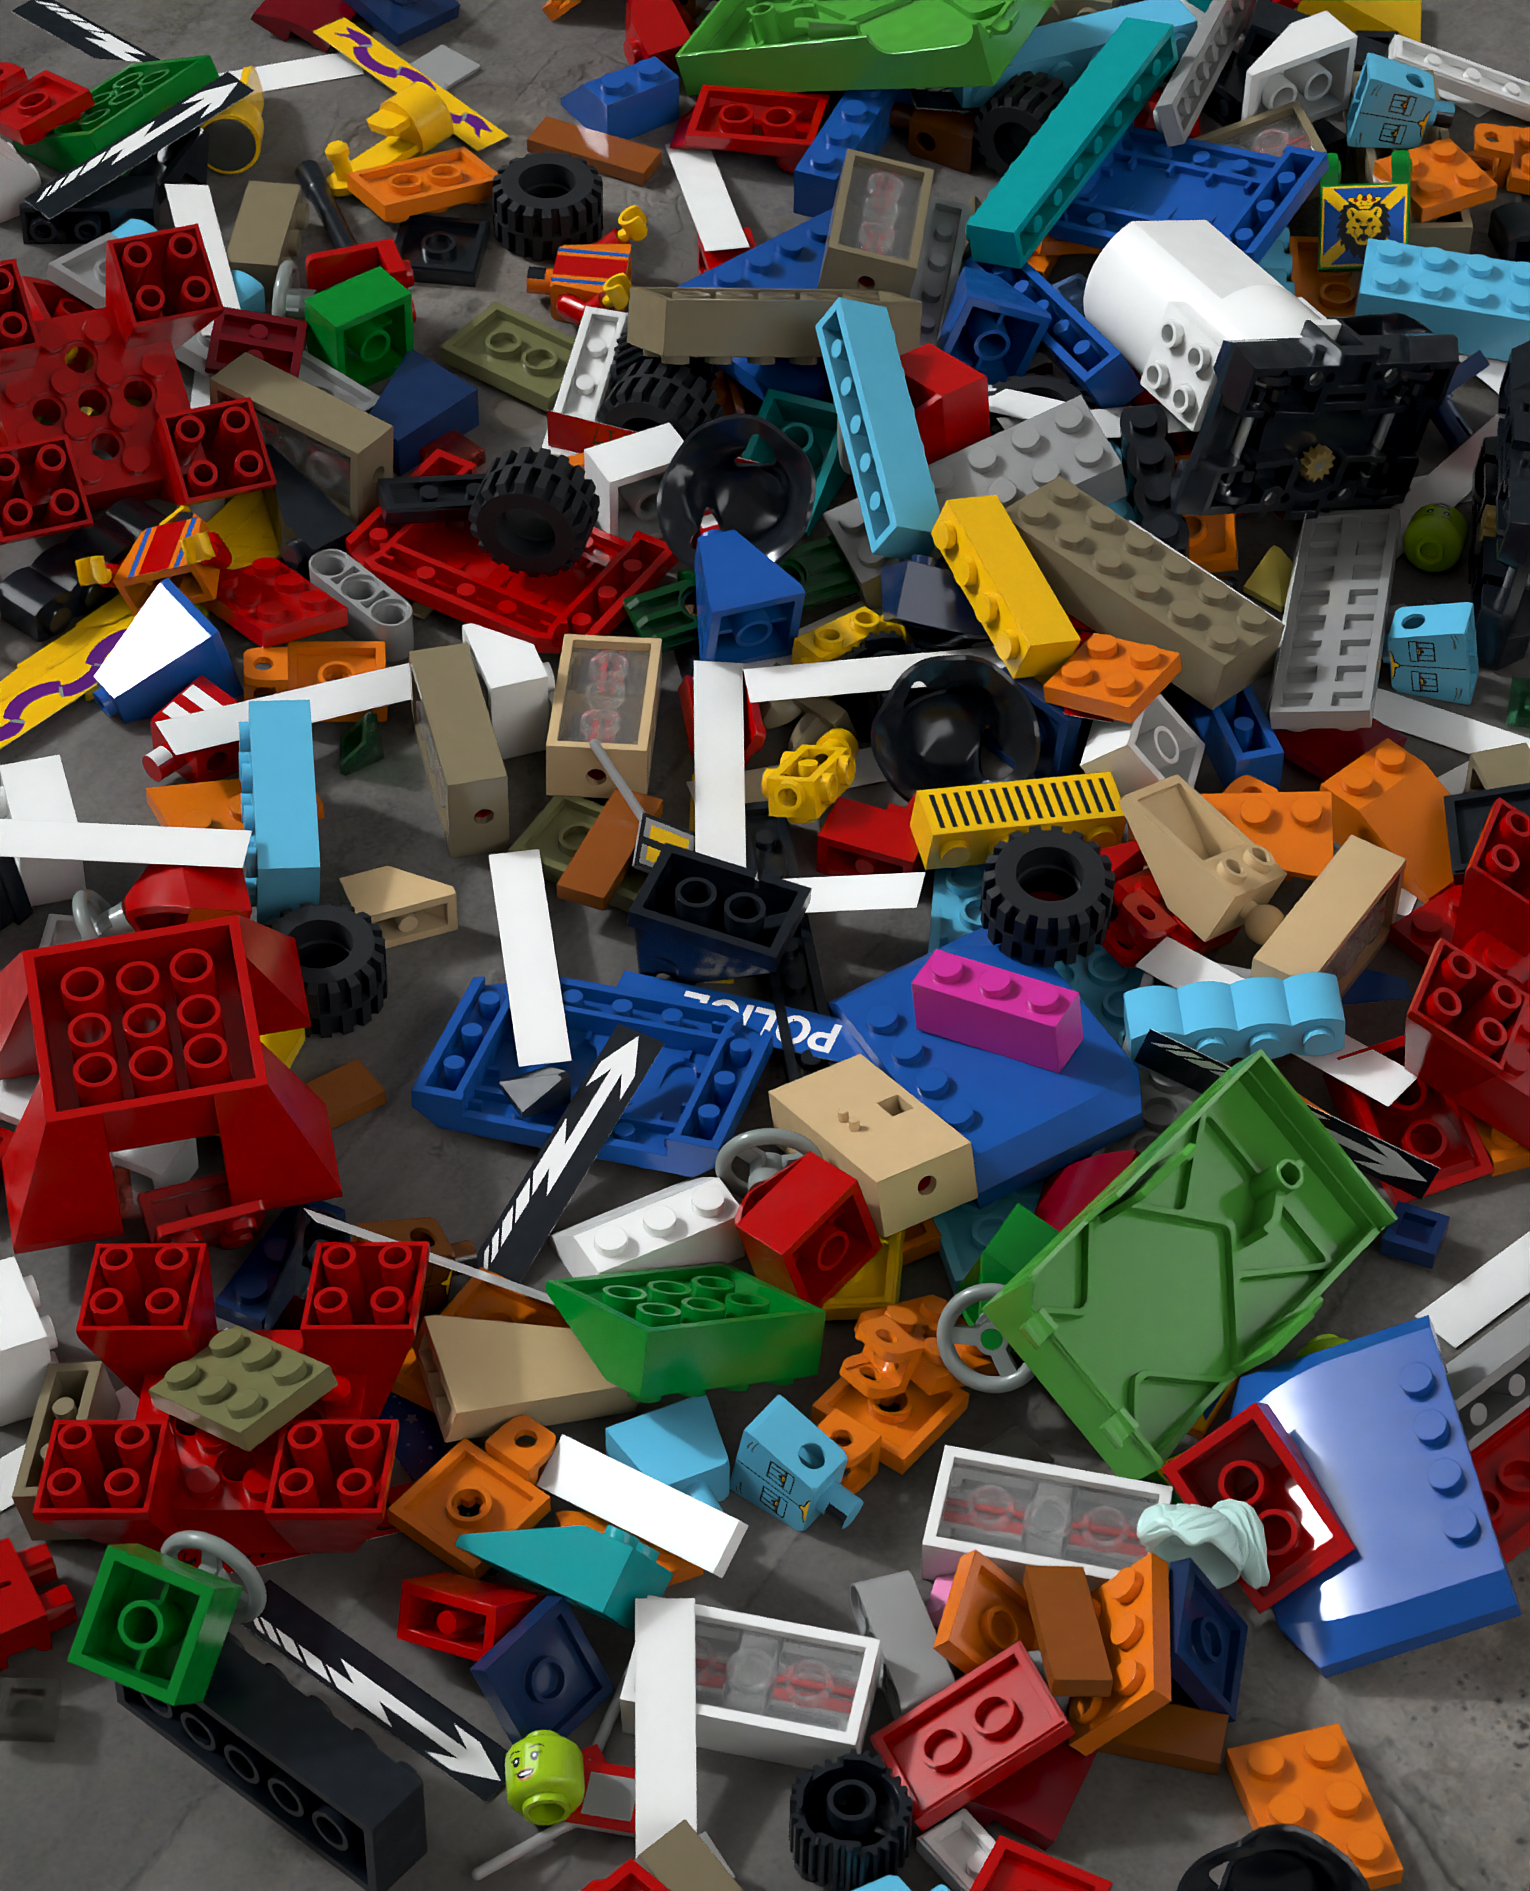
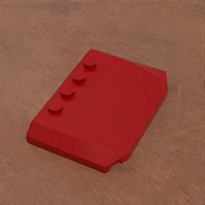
(451, 574)

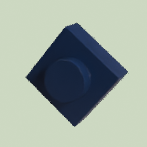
(1415, 1235)

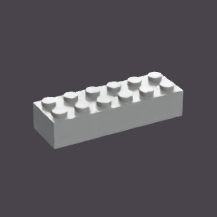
(1009, 465)

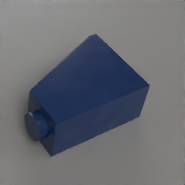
(422, 406)

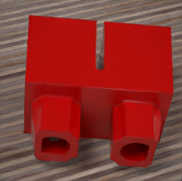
(24, 1614)

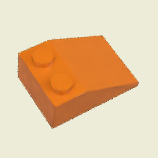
(1398, 807)

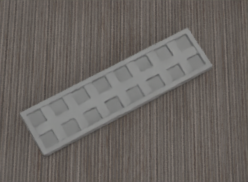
(1336, 621)

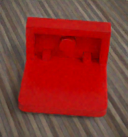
(340, 264)
(200, 1214)

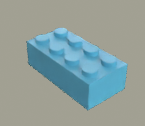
(1449, 293)
(279, 807)

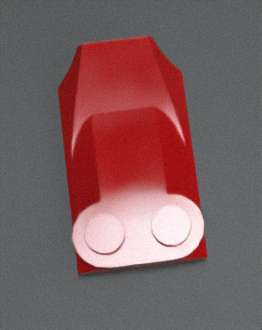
(753, 123)

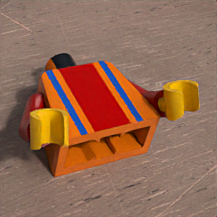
(592, 273)
(176, 551)

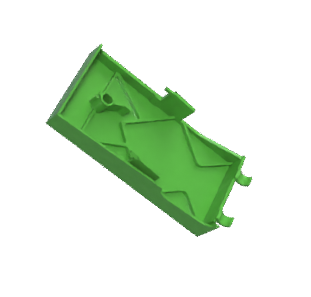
(856, 44)
(1190, 1266)

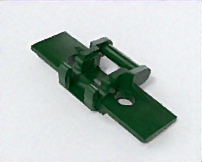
(663, 614)

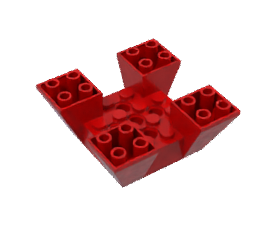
(154, 303)
(1473, 1001)
(149, 1048)
(303, 1488)

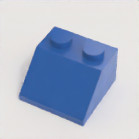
(627, 100)

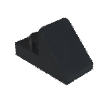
(172, 162)

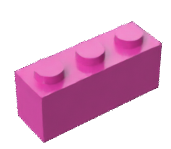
(997, 1011)

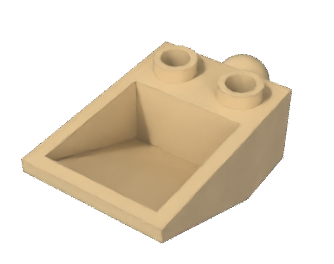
(1203, 862)

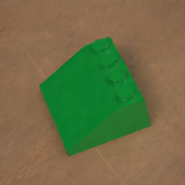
(120, 107)
(690, 1329)

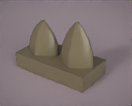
(816, 716)

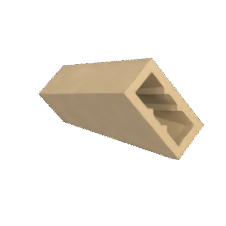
(498, 1370)

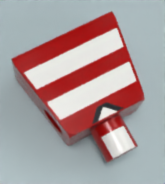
(199, 765)

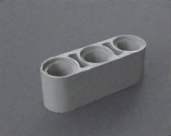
(372, 606)
(895, 1613)

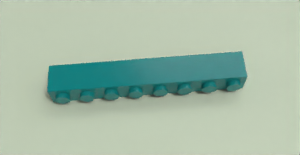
(1072, 143)

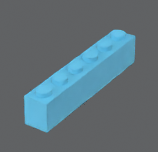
(1069, 45)
(879, 428)

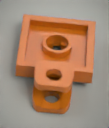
(1506, 158)
(310, 664)
(904, 1347)
(882, 1436)
(498, 1480)

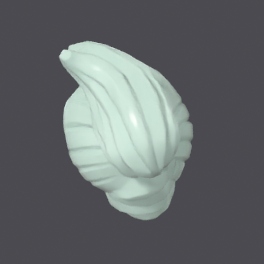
(1219, 1539)

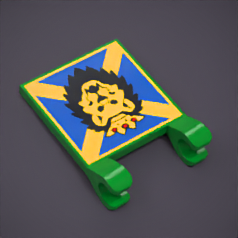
(1362, 212)

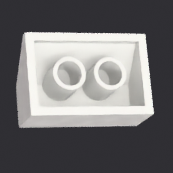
(662, 1230)

